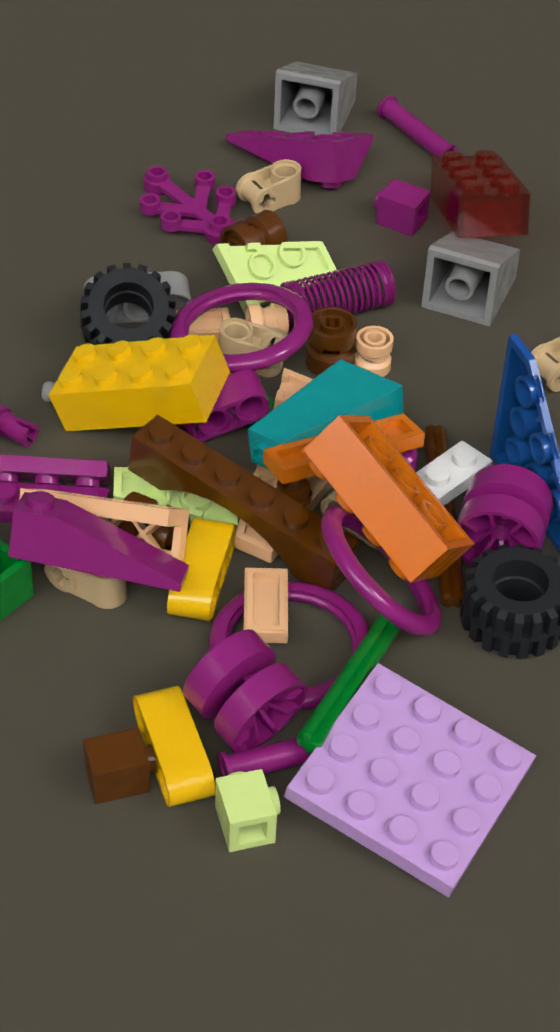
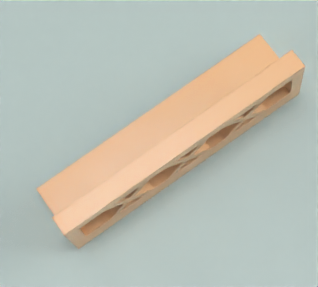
(133, 511)

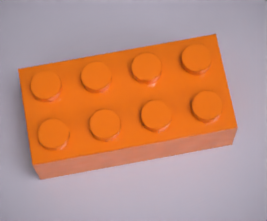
(387, 498)

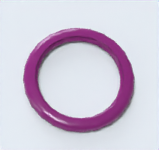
(251, 291)
(302, 593)
(419, 625)

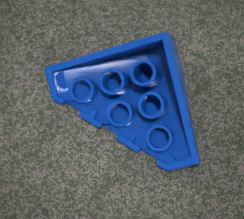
(524, 426)

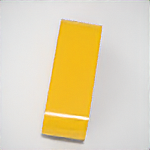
(208, 555)
(180, 757)

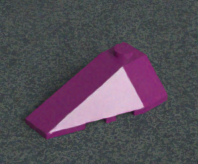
(321, 157)
(74, 539)

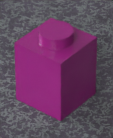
(402, 207)

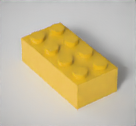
(136, 380)

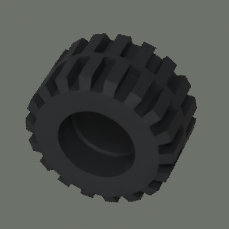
(126, 286)
(513, 601)

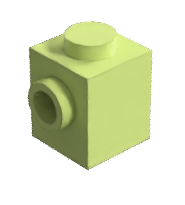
(246, 809)

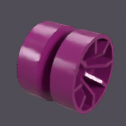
(504, 508)
(244, 691)

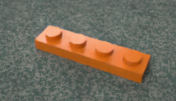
(291, 463)

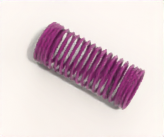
(373, 280)

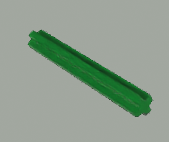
(348, 683)

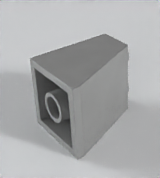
(313, 98)
(468, 277)

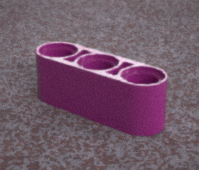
(238, 404)

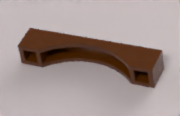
(182, 463)

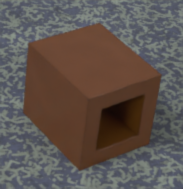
(118, 765)

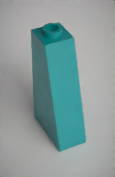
(335, 392)

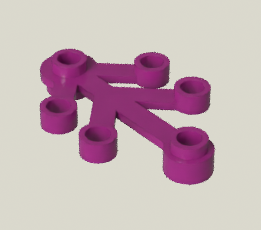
(158, 183)

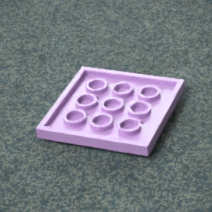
(411, 779)

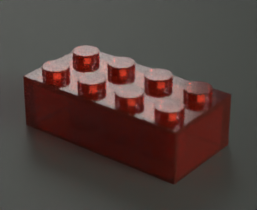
(479, 195)

